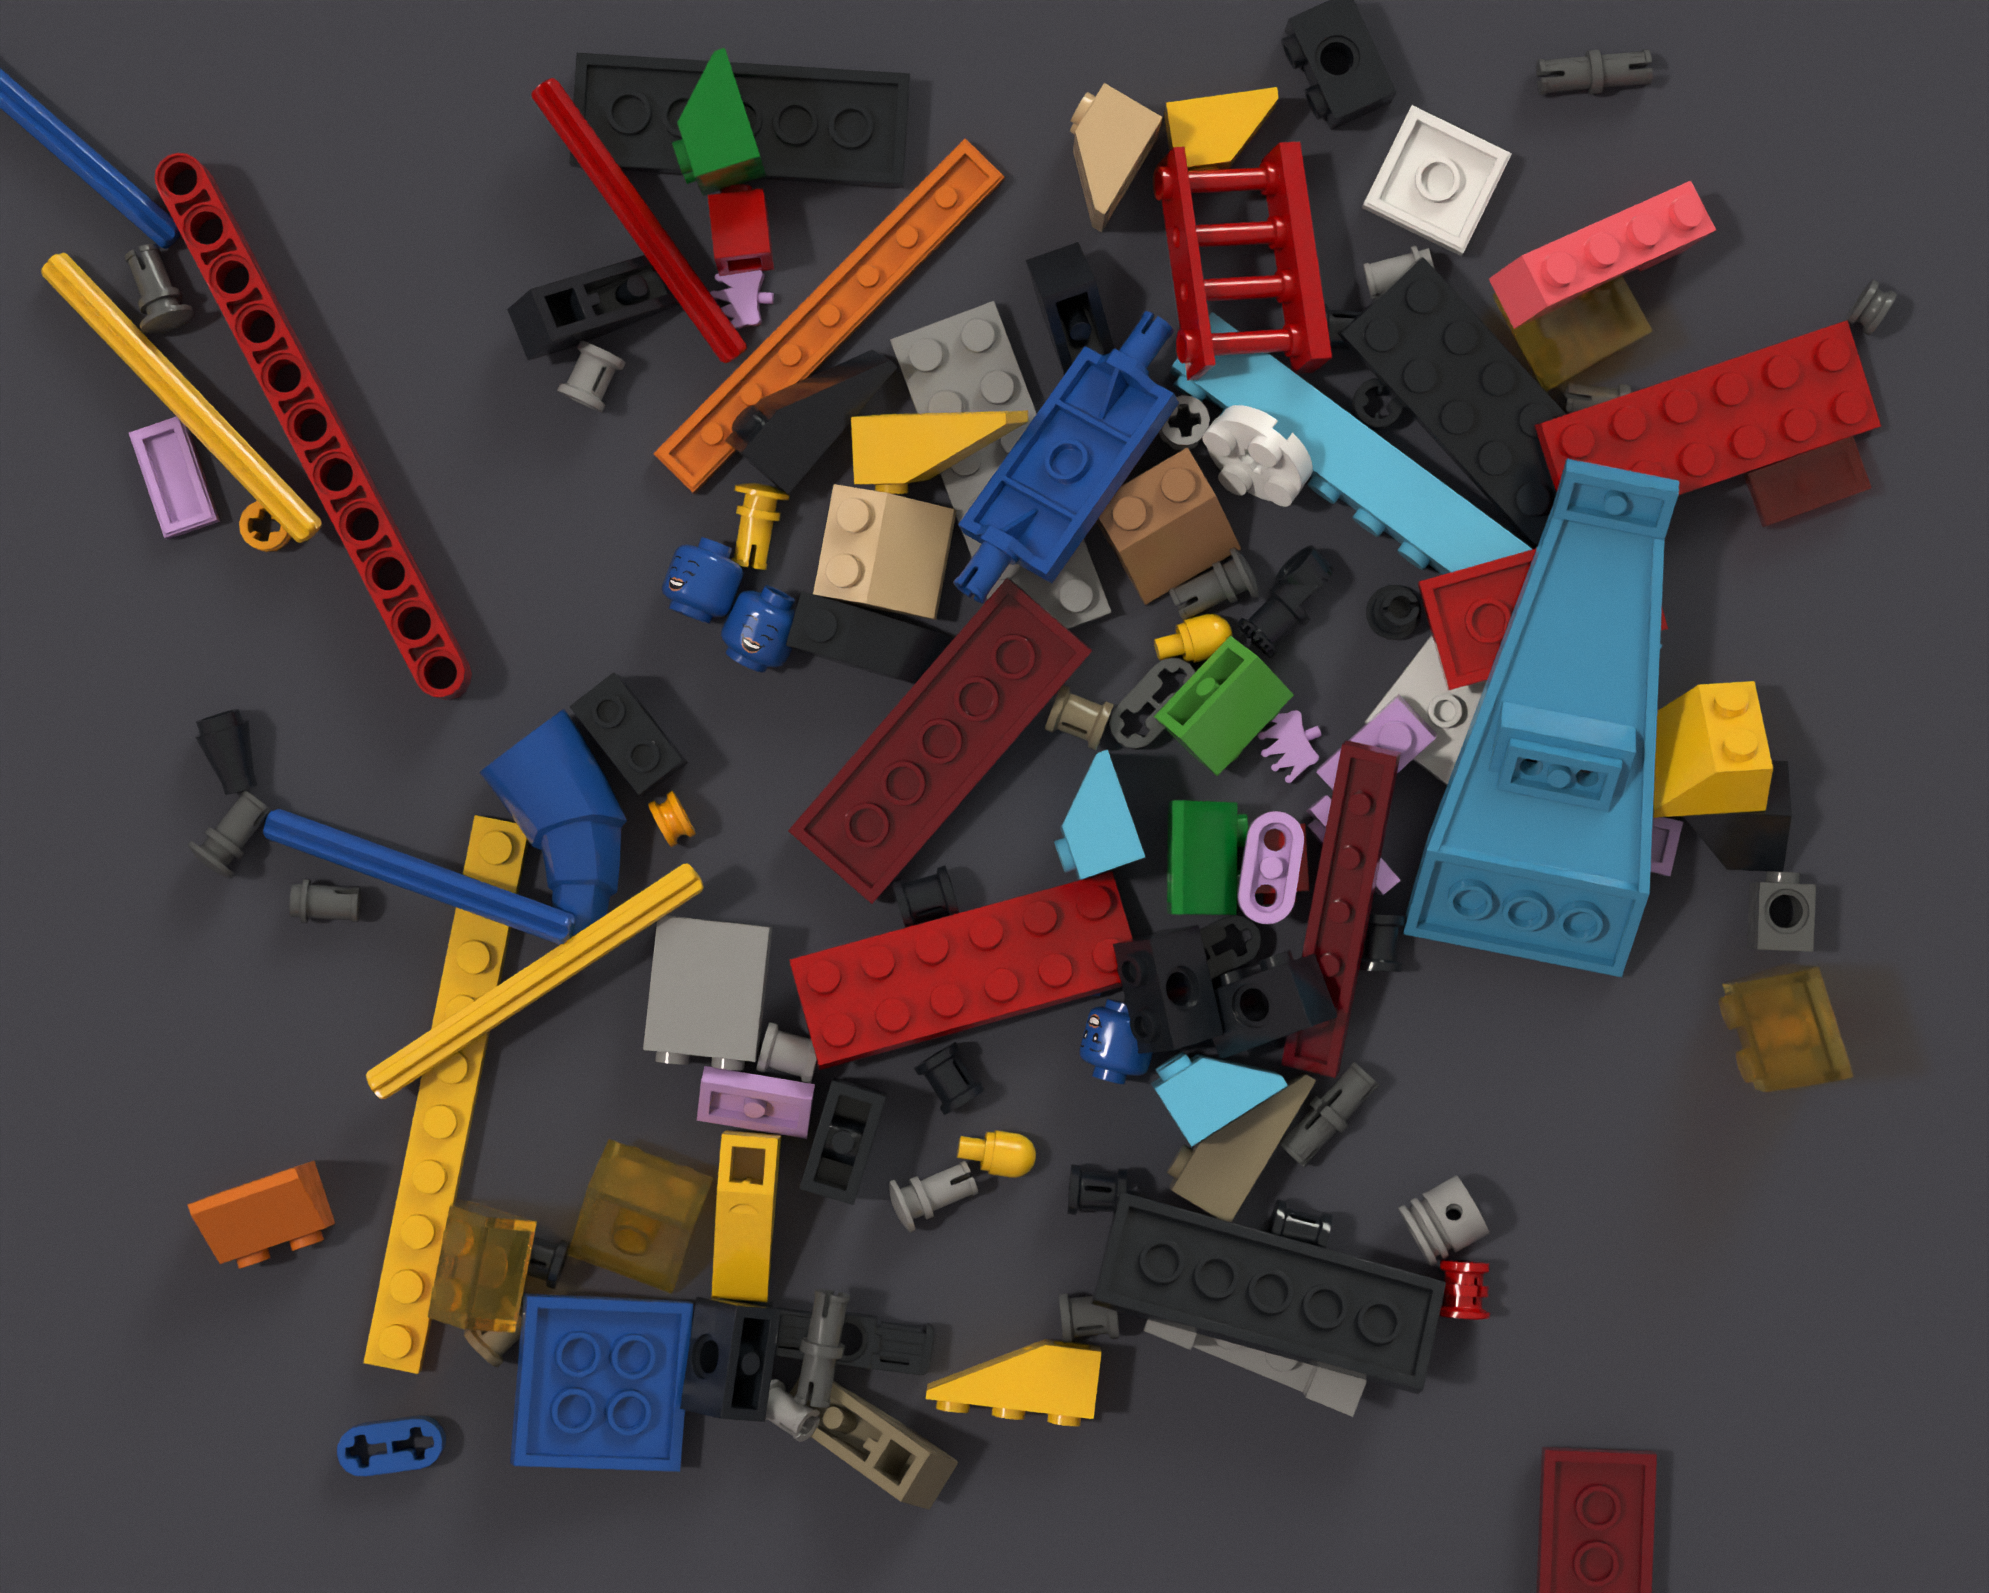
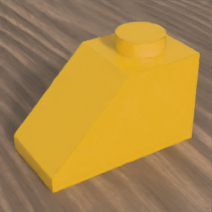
(1217, 126)

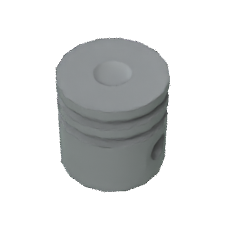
(1432, 1228)

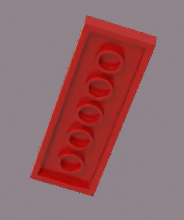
(1724, 414)
(961, 970)

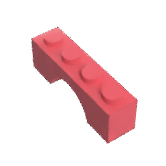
(1601, 252)

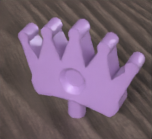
(743, 297)
(1291, 741)

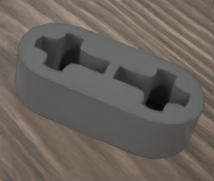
(1142, 694)

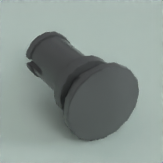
(157, 294)
(1215, 586)
(231, 834)

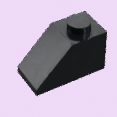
(1070, 303)

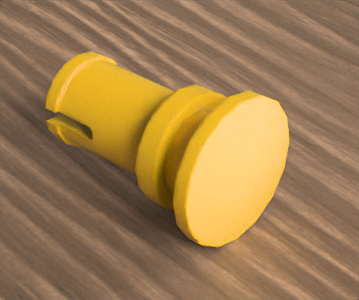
(756, 523)

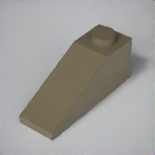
(1229, 1161)
(882, 1448)

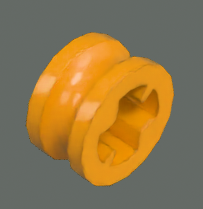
(276, 539)
(672, 819)

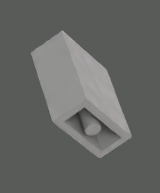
(707, 991)

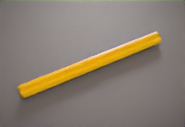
(181, 397)
(534, 981)

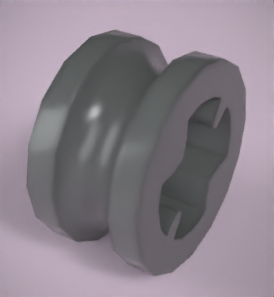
(1871, 307)

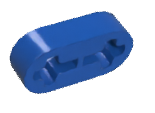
(389, 1432)

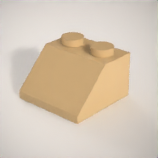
(1110, 147)
(884, 552)

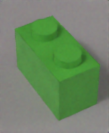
(1224, 705)

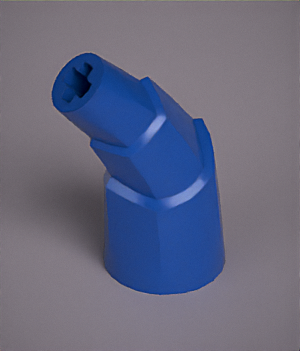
(565, 811)

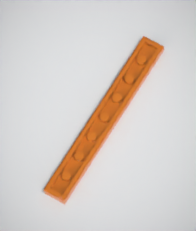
(834, 309)

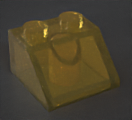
(640, 1215)
(481, 1268)

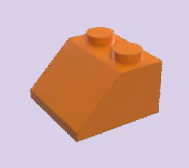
(263, 1214)

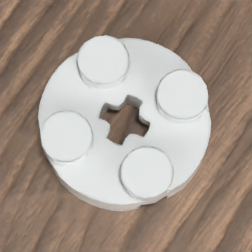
(1256, 456)

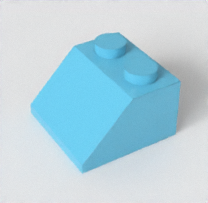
(1098, 824)
(1211, 1092)

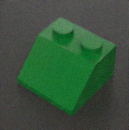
(716, 132)
(1203, 856)

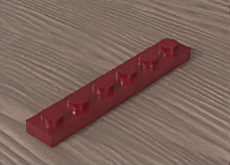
(1345, 896)

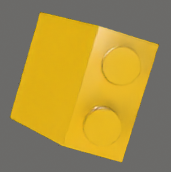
(1712, 752)

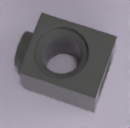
(1799, 932)

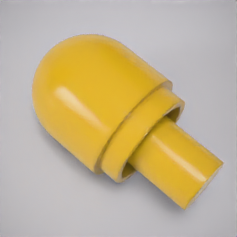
(1194, 638)
(999, 1153)

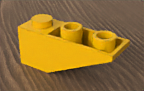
(745, 1215)
(1035, 1378)

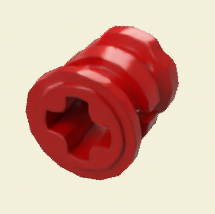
(1464, 1289)

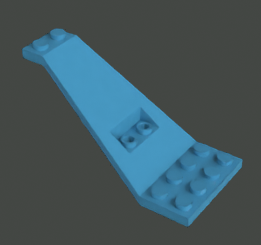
(1537, 850)

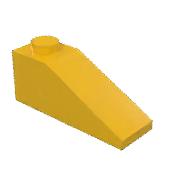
(918, 446)

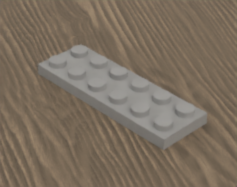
(972, 368)

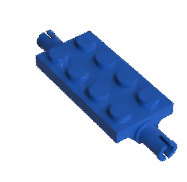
(1068, 462)

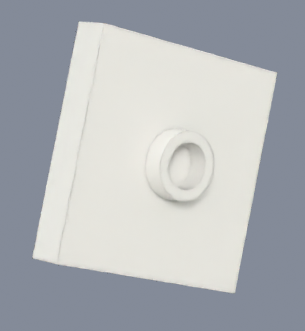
(1436, 180)
(1442, 709)

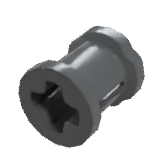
(1085, 1319)

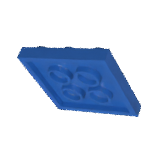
(601, 1383)

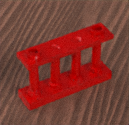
(1286, 231)

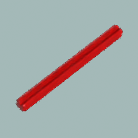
(638, 220)

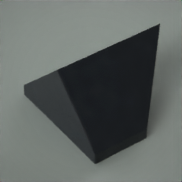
(1751, 838)

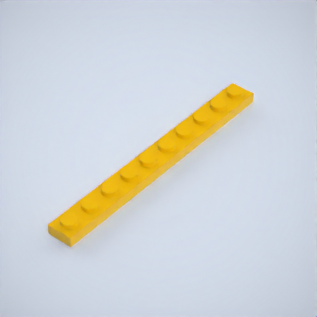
(443, 1112)

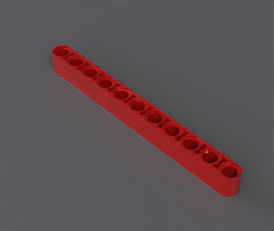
(294, 407)

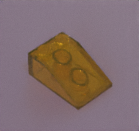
(1785, 1028)

